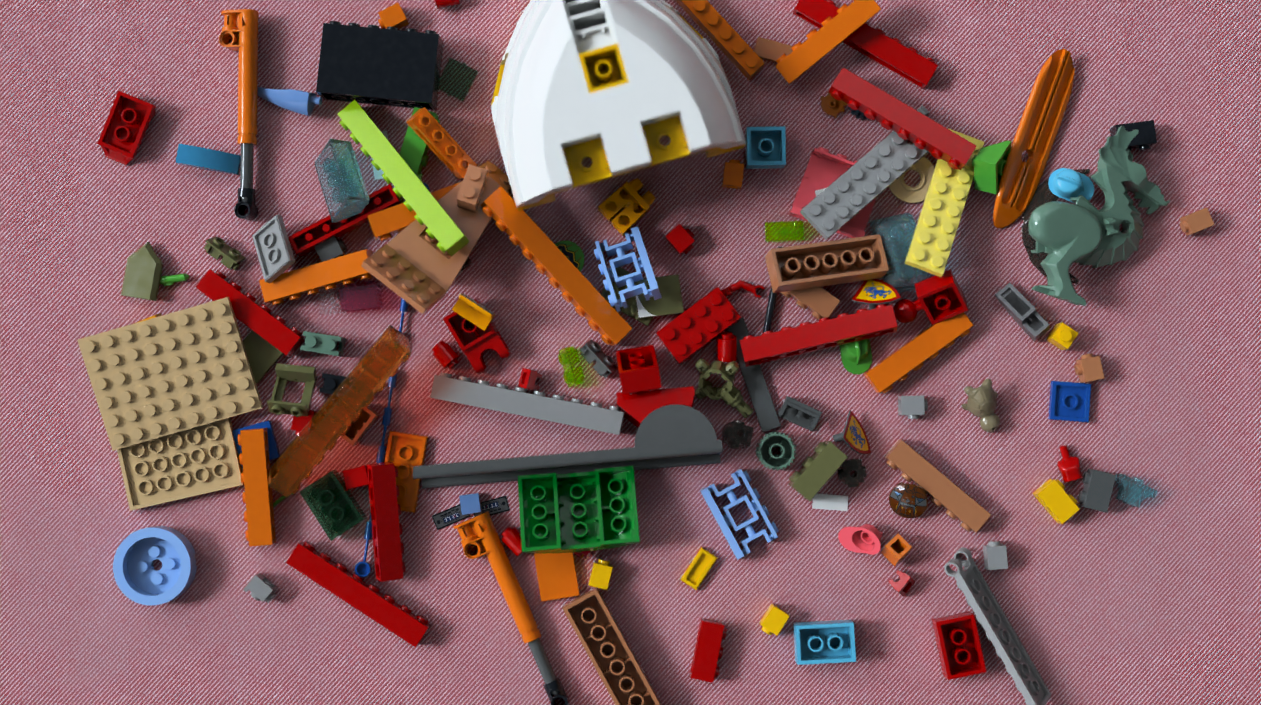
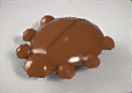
(832, 106)

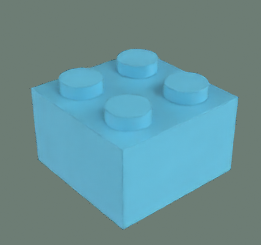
(765, 147)

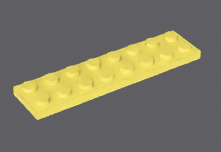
(941, 214)

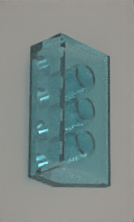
(341, 180)

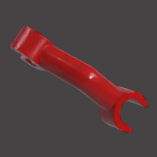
(744, 285)

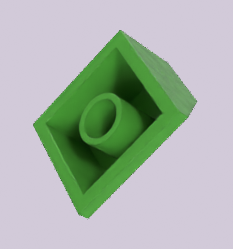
(989, 166)

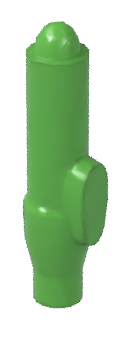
(169, 280)

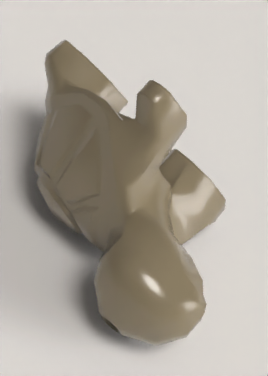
(982, 404)

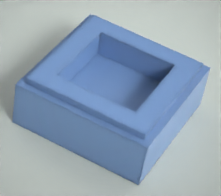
(470, 503)

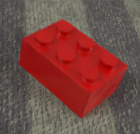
(638, 369)
(958, 645)

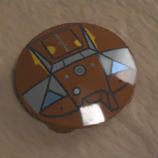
(908, 500)

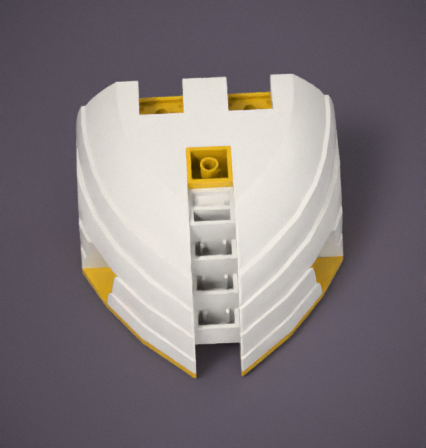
(606, 88)

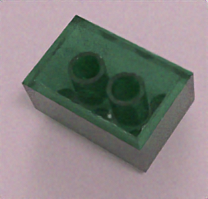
(333, 505)

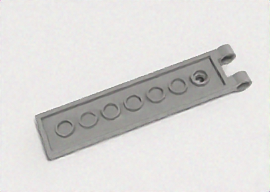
(862, 183)
(998, 629)

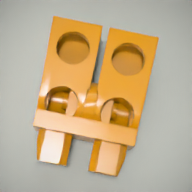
(629, 200)

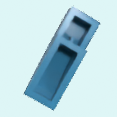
(208, 159)

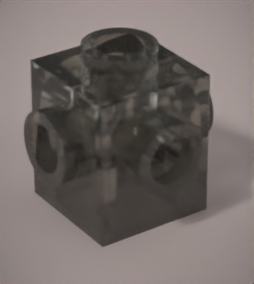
(737, 435)
(845, 469)

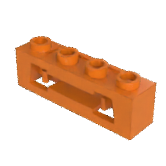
(440, 142)

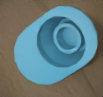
(1070, 183)

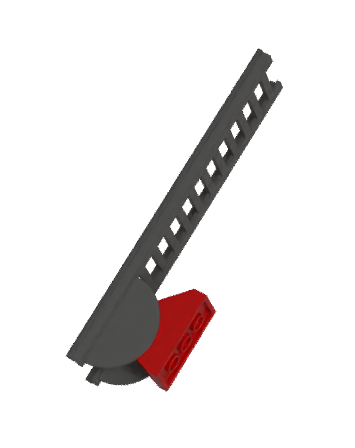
(666, 437)

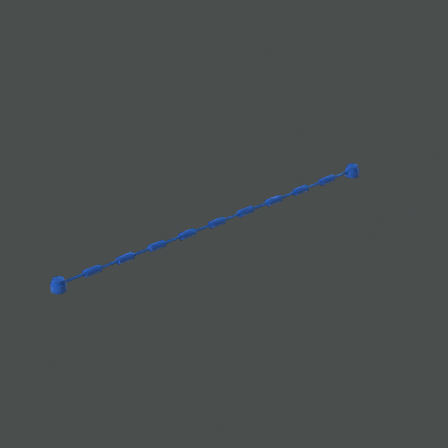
(363, 568)

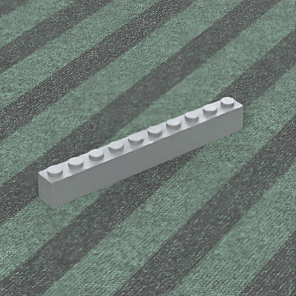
(526, 404)

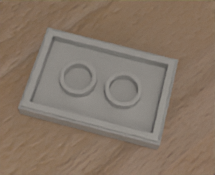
(273, 248)

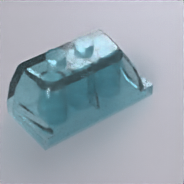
(896, 239)

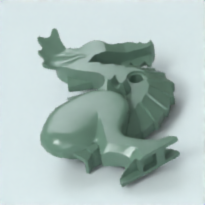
(1092, 235)

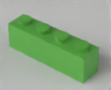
(414, 150)

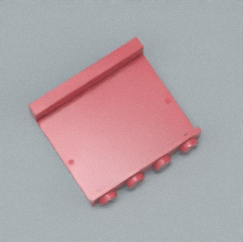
(819, 174)

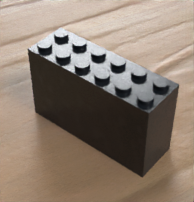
(380, 65)

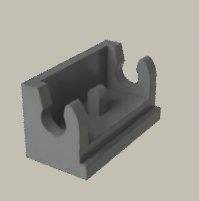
(799, 413)

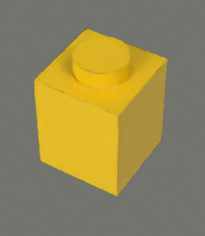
(1062, 336)
(600, 574)
(773, 620)

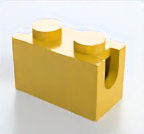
(1056, 500)

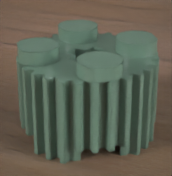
(786, 450)

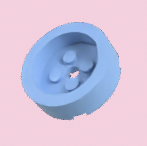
(135, 569)

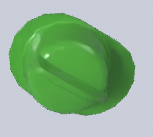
(856, 356)

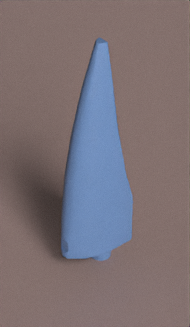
(291, 99)

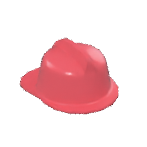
(861, 539)

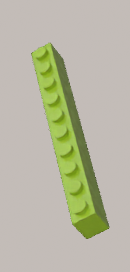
(403, 178)

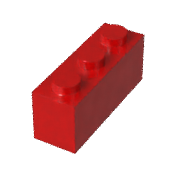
(708, 650)

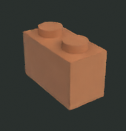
(472, 188)

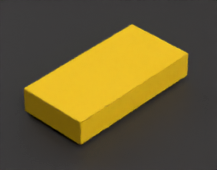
(698, 568)

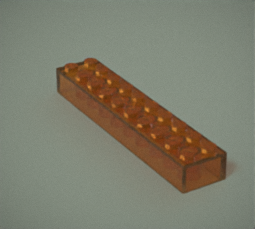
(339, 411)

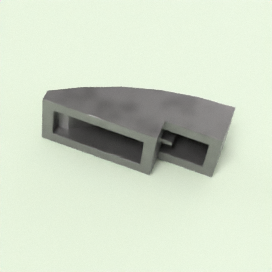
(1022, 312)

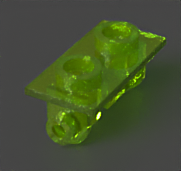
(572, 374)

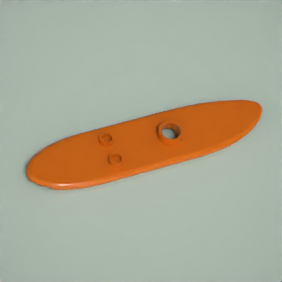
(1036, 136)

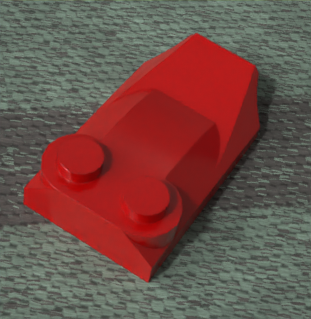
(125, 127)

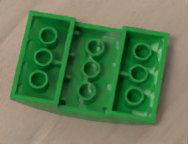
(578, 510)

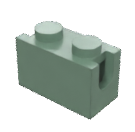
(323, 343)

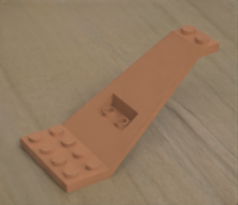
(415, 264)

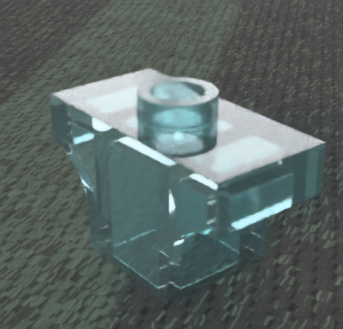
(1132, 490)

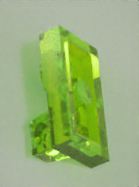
(784, 231)

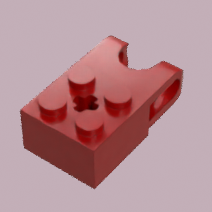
(476, 341)

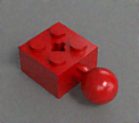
(937, 295)

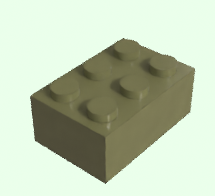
(817, 469)

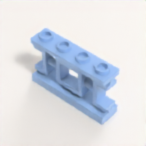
(641, 264)
(727, 520)

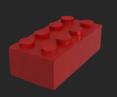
(698, 326)

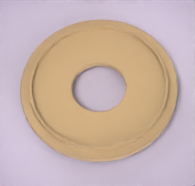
(918, 193)

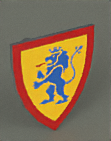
(876, 292)
(854, 435)

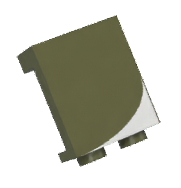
(669, 303)

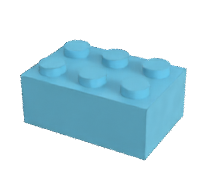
(824, 642)

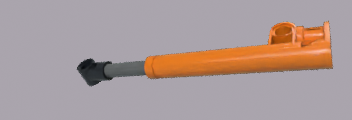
(243, 27)
(483, 534)

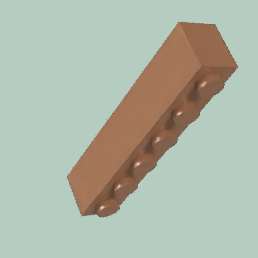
(938, 486)

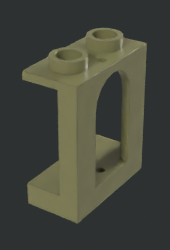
(296, 374)

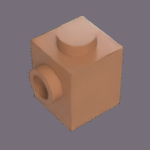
(1089, 368)

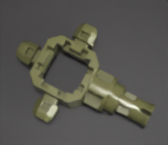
(728, 391)

